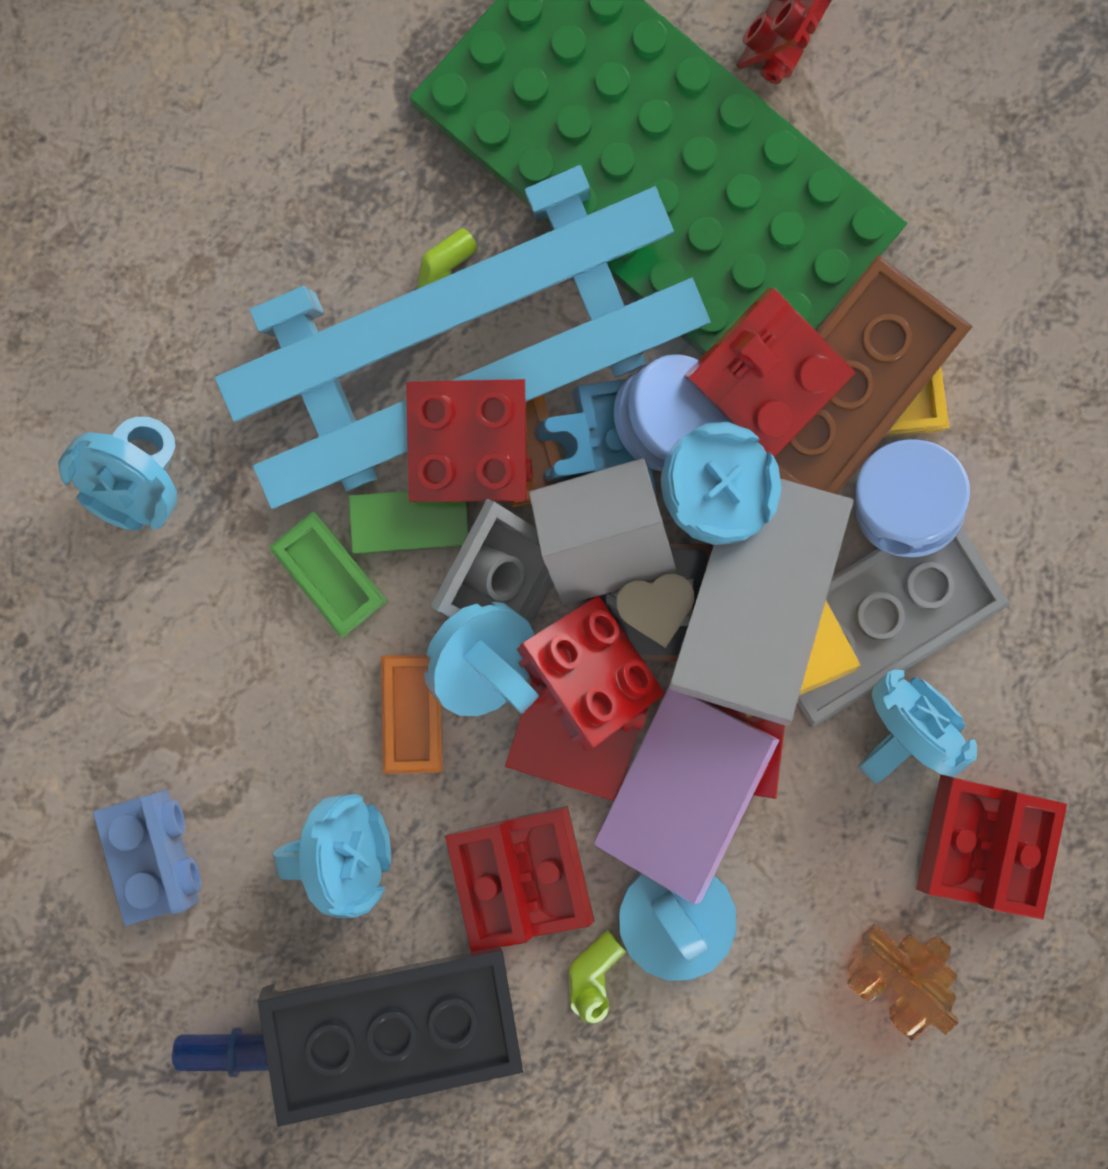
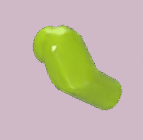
(445, 256)
(587, 977)

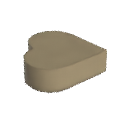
(656, 607)

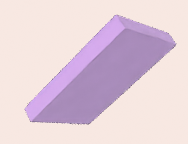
(685, 794)

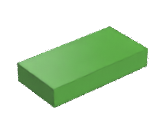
(395, 525)
(328, 574)

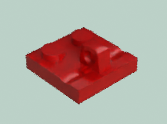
(770, 372)

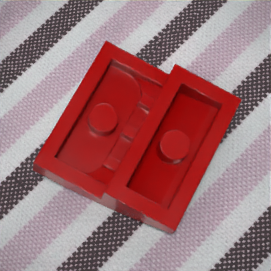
(991, 847)
(519, 879)

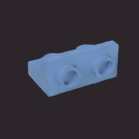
(148, 857)

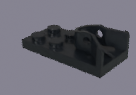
(388, 1035)

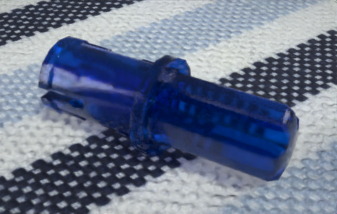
(220, 1052)

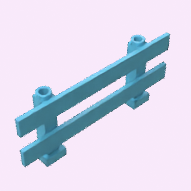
(574, 249)

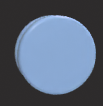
(659, 408)
(911, 498)

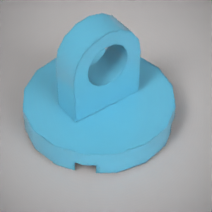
(120, 479)
(720, 483)
(477, 661)
(920, 726)
(339, 856)
(673, 935)

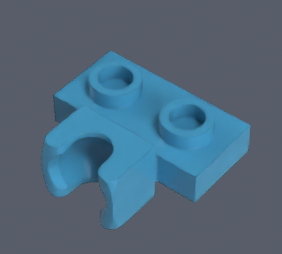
(588, 435)

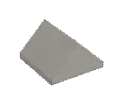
(601, 531)
(496, 564)

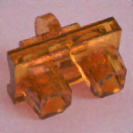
(914, 973)

